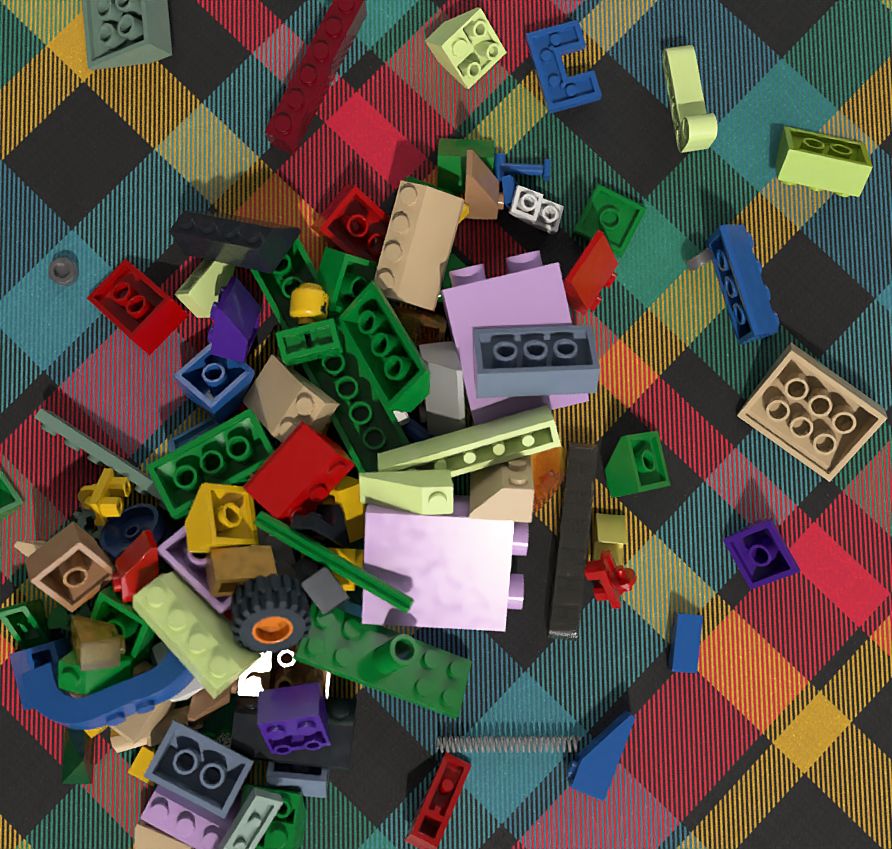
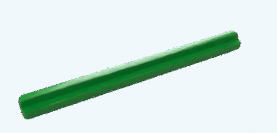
(334, 562)

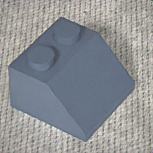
(298, 778)

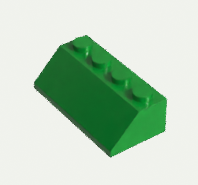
(385, 350)
(220, 456)

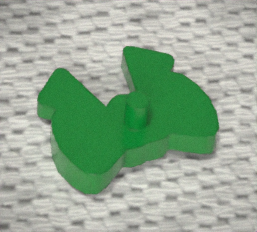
(61, 619)

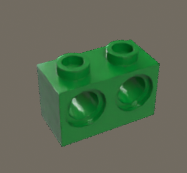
(309, 342)

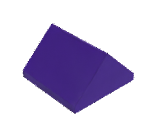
(761, 553)

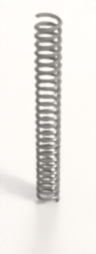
(456, 743)

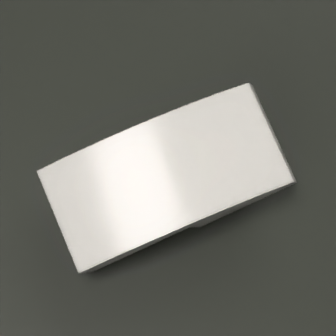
(535, 210)

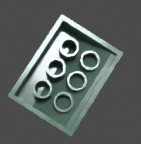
(126, 32)

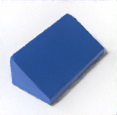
(685, 642)

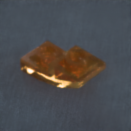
(549, 484)

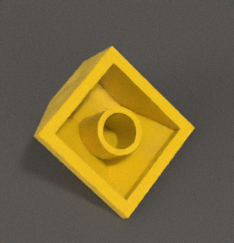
(221, 519)

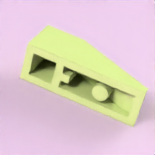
(203, 287)
(409, 491)

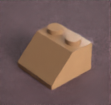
(70, 567)

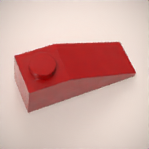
(438, 803)

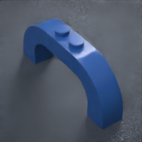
(108, 705)

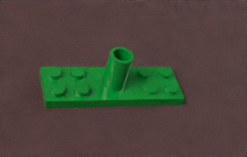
(385, 661)

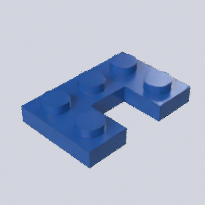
(557, 89)

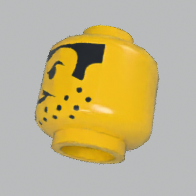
(308, 304)

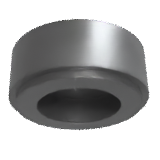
(699, 259)
(63, 271)

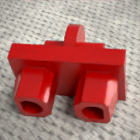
(613, 579)

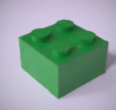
(137, 633)

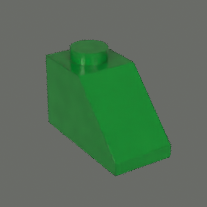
(92, 681)

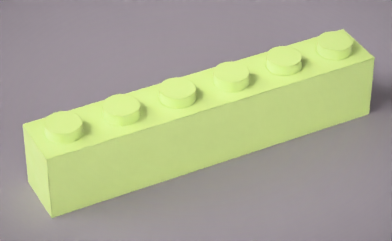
(477, 445)

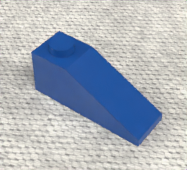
(598, 761)

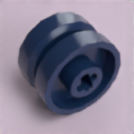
(124, 530)

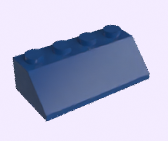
(742, 284)

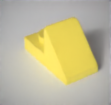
(609, 535)

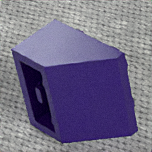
(235, 322)
(293, 718)

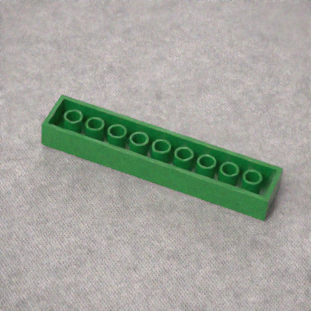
(361, 414)

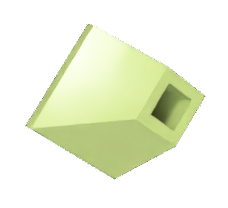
(466, 46)

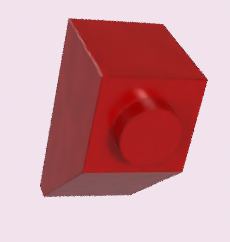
(136, 567)

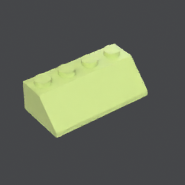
(194, 632)

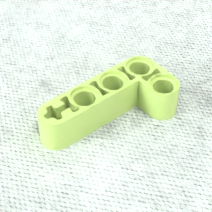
(691, 124)

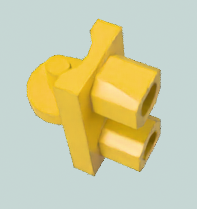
(105, 496)

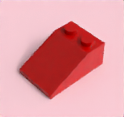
(353, 224)
(590, 275)
(137, 307)

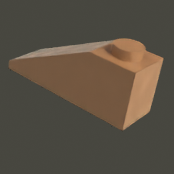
(481, 190)

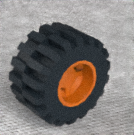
(270, 613)

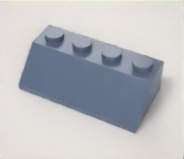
(535, 361)

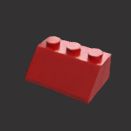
(299, 474)

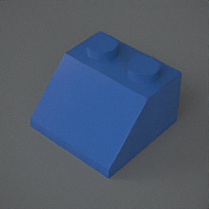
(215, 383)

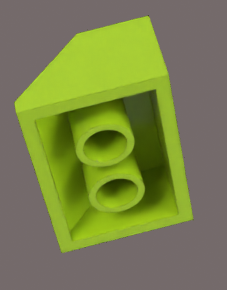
(822, 162)

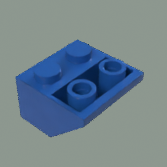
(33, 658)

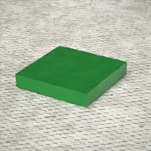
(613, 216)

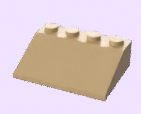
(812, 412)

